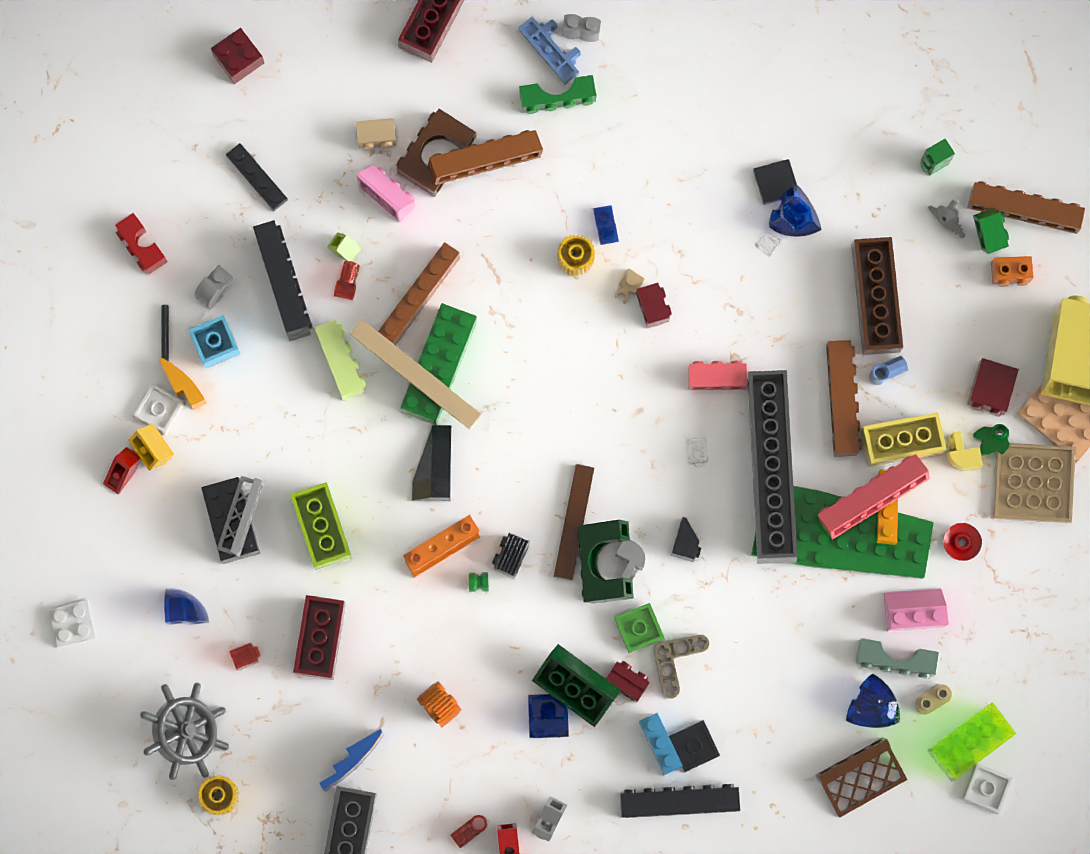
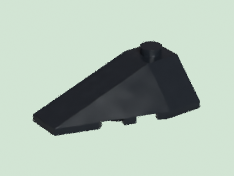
(433, 472)

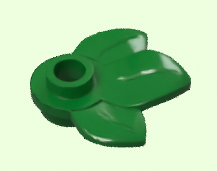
(992, 441)

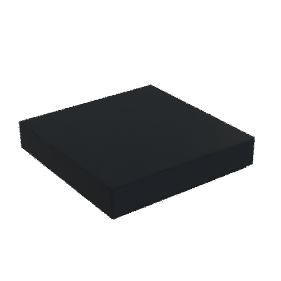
(774, 180)
(694, 746)

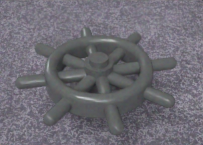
(184, 731)

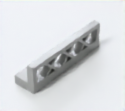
(247, 515)

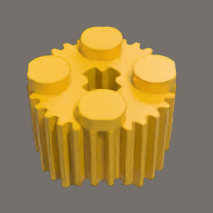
(577, 245)
(212, 786)

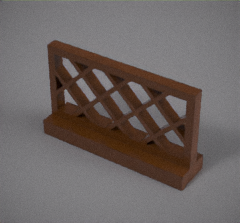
(857, 760)

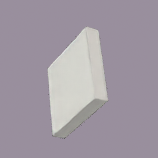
(158, 408)
(987, 788)

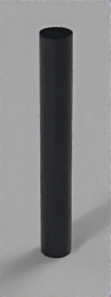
(165, 332)

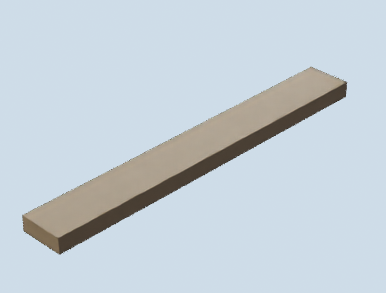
(415, 374)

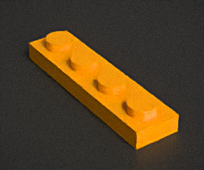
(887, 522)

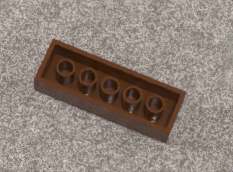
(877, 296)

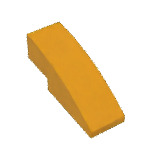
(183, 384)

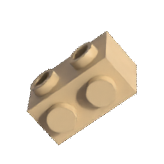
(376, 134)

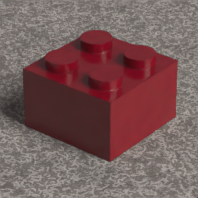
(237, 55)

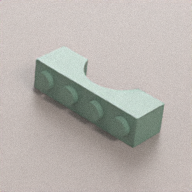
(871, 654)

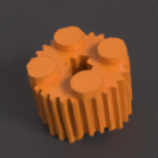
(439, 704)

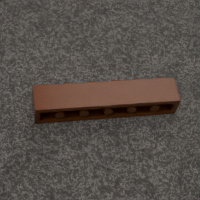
(485, 157)
(1027, 207)
(420, 293)
(842, 398)

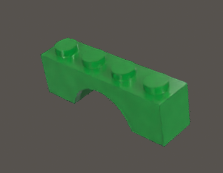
(535, 99)

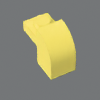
(963, 459)

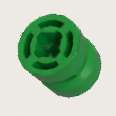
(477, 582)

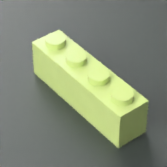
(339, 359)

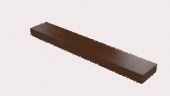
(574, 517)

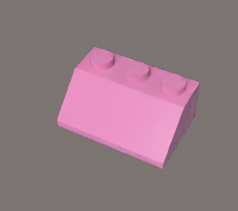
(386, 192)
(915, 610)

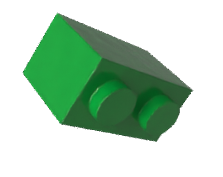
(937, 157)
(991, 230)

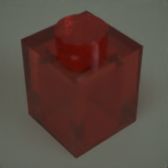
(245, 656)

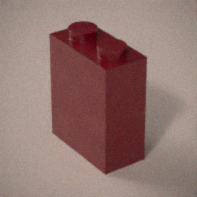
(992, 387)

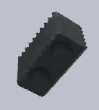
(511, 556)

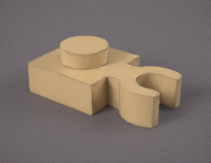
(629, 284)

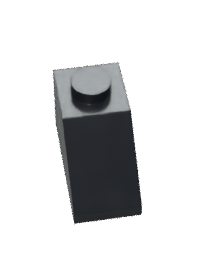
(686, 542)

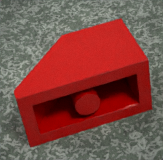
(121, 470)

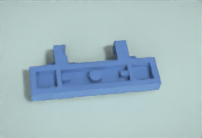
(540, 39)

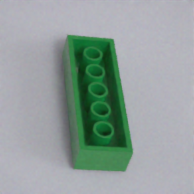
(441, 358)

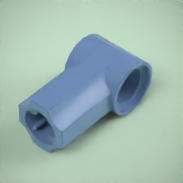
(889, 370)

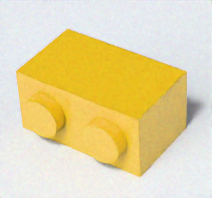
(150, 447)

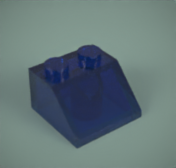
(547, 717)

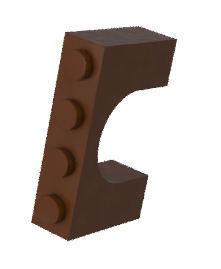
(439, 127)

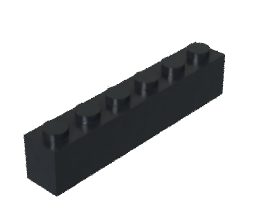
(680, 801)

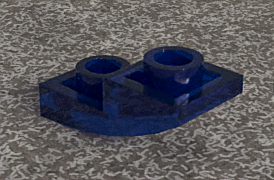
(605, 225)

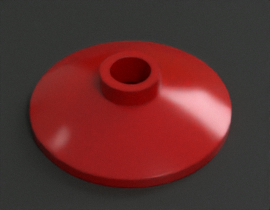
(969, 535)

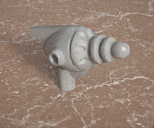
(948, 217)

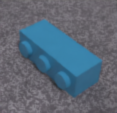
(660, 744)

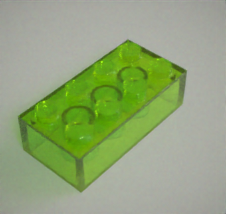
(971, 741)

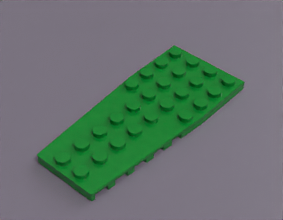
(858, 546)

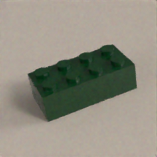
(576, 685)

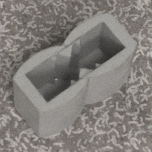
(578, 27)

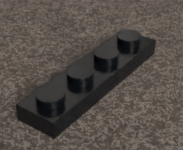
(256, 177)

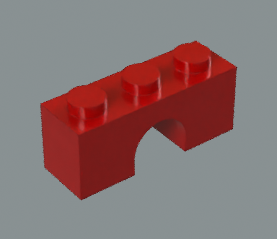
(149, 257)

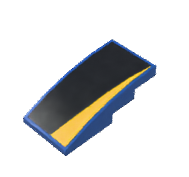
(358, 754)

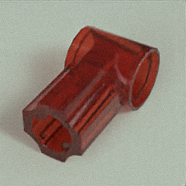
(346, 285)
(467, 831)

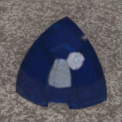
(794, 215)
(183, 608)
(874, 705)

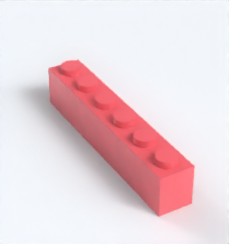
(873, 496)

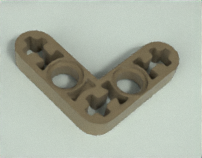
(672, 654)

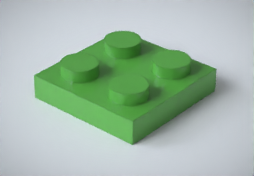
(639, 628)

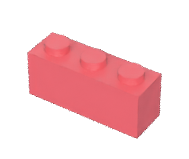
(717, 376)

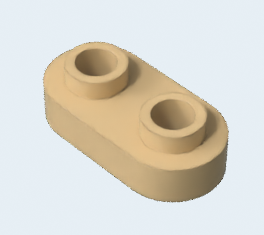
(933, 698)

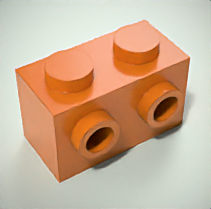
(1012, 270)

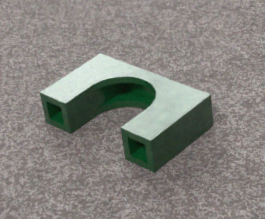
(592, 540)

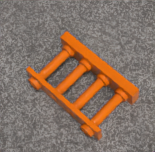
(442, 546)

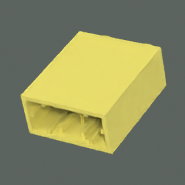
(1069, 352)

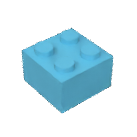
(214, 341)

